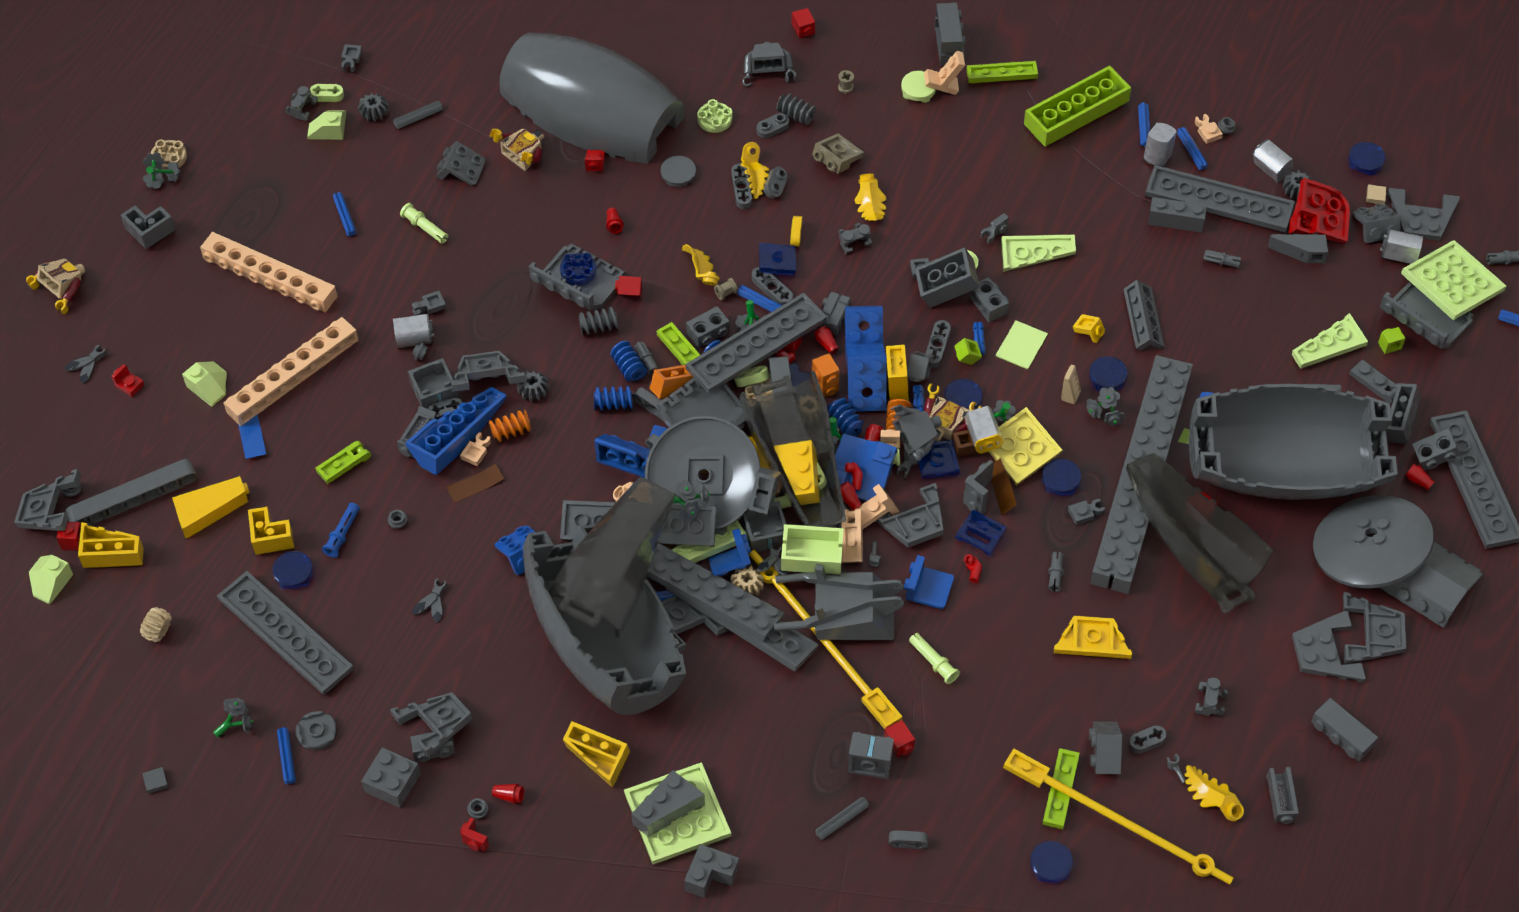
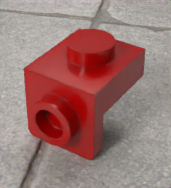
(472, 838)

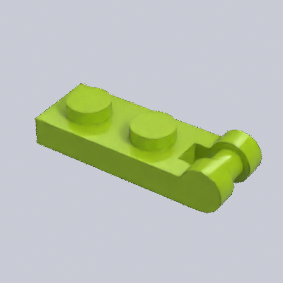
(342, 461)

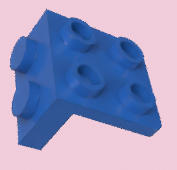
(512, 547)
(732, 559)
(927, 585)

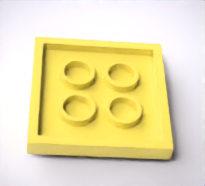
(1024, 446)

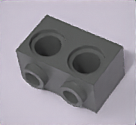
(987, 297)
(707, 325)
(919, 366)
(1434, 444)
(764, 490)

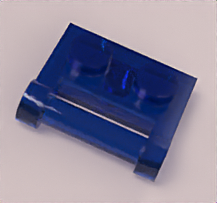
(983, 527)

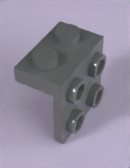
(461, 163)
(1377, 221)
(975, 492)

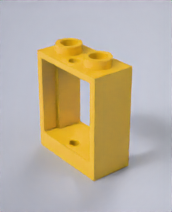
(897, 372)

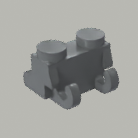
(298, 100)
(860, 232)
(1212, 693)

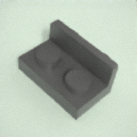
(443, 751)

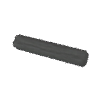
(417, 114)
(841, 818)

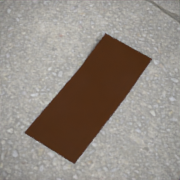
(475, 483)
(1002, 487)

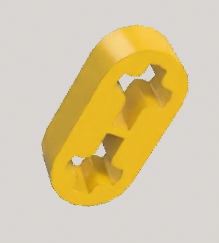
(796, 231)

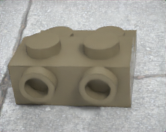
(836, 153)

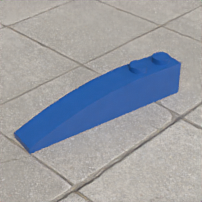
(448, 436)
(621, 454)

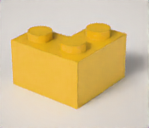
(269, 535)

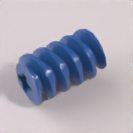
(628, 362)
(613, 398)
(846, 417)

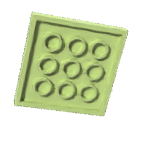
(1453, 279)
(684, 834)

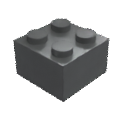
(391, 777)

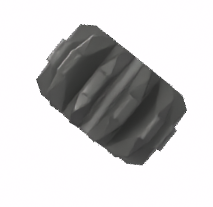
(373, 107)
(1292, 183)
(534, 387)

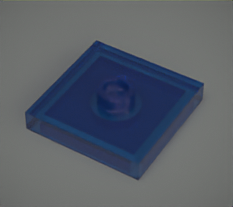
(777, 258)
(940, 461)

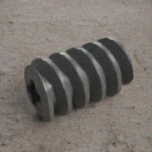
(795, 109)
(598, 320)

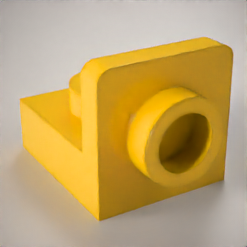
(1091, 326)

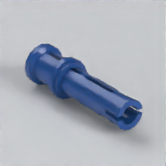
(338, 536)

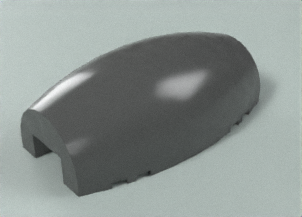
(589, 95)
(1291, 442)
(621, 672)

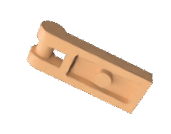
(852, 537)

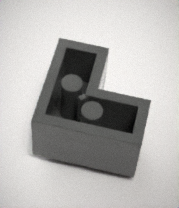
(148, 228)
(1107, 745)
(709, 866)

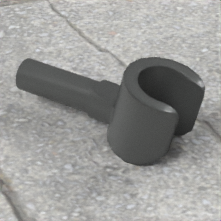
(874, 559)
(1175, 766)

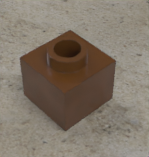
(963, 443)

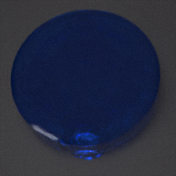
(1366, 157)
(578, 268)
(1107, 373)
(963, 393)
(1061, 477)
(292, 570)
(1051, 862)

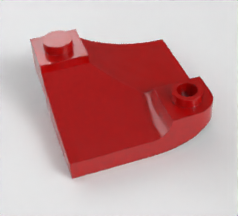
(1321, 212)

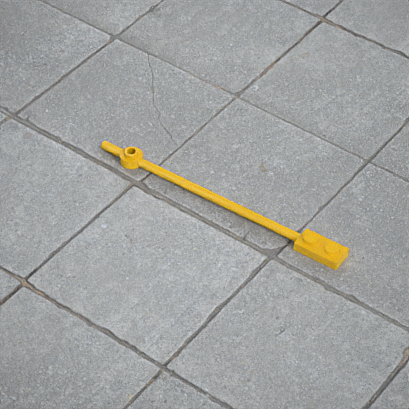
(874, 700)
(1038, 773)

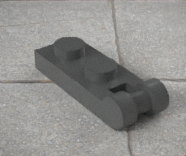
(1374, 381)

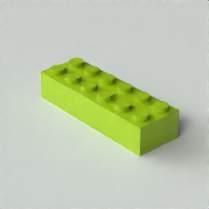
(1077, 105)

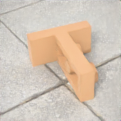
(946, 78)
(876, 507)

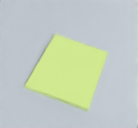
(1021, 344)

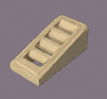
(1071, 386)

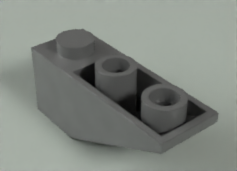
(1301, 247)

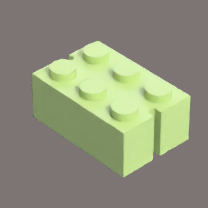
(809, 546)

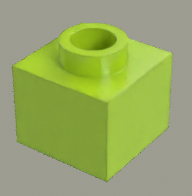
(1391, 340)
(968, 351)

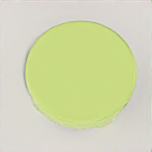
(914, 87)
(714, 116)

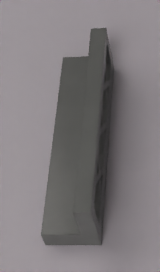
(1140, 316)

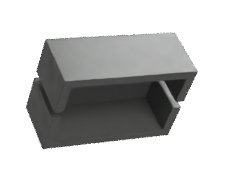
(948, 31)

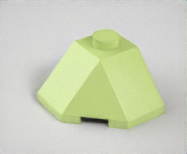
(328, 125)
(206, 381)
(49, 577)

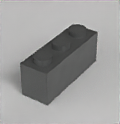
(1177, 214)
(1403, 413)
(1344, 729)

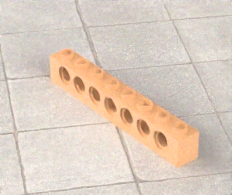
(269, 272)
(291, 371)

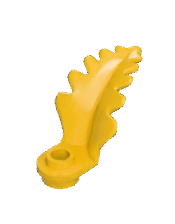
(754, 169)
(870, 198)
(702, 266)
(1213, 794)

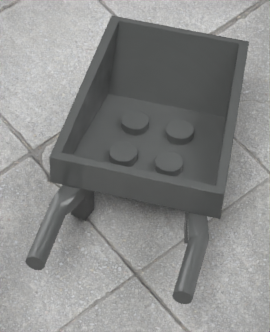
(848, 605)

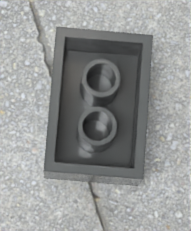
(947, 277)

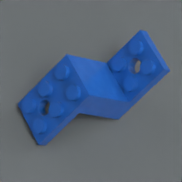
(865, 358)

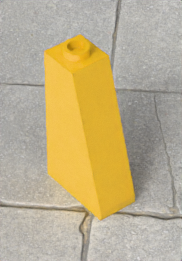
(209, 504)

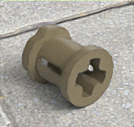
(846, 78)
(726, 289)

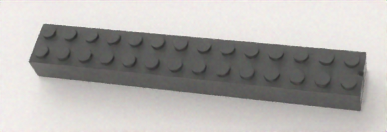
(1152, 434)

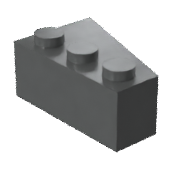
(666, 803)

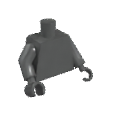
(768, 58)
(916, 430)

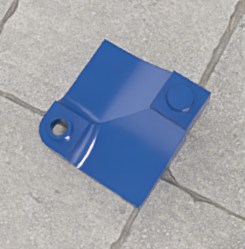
(873, 459)

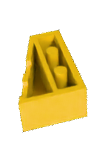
(800, 466)
(108, 548)
(597, 751)

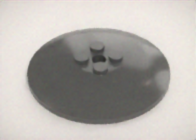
(712, 446)
(1395, 551)

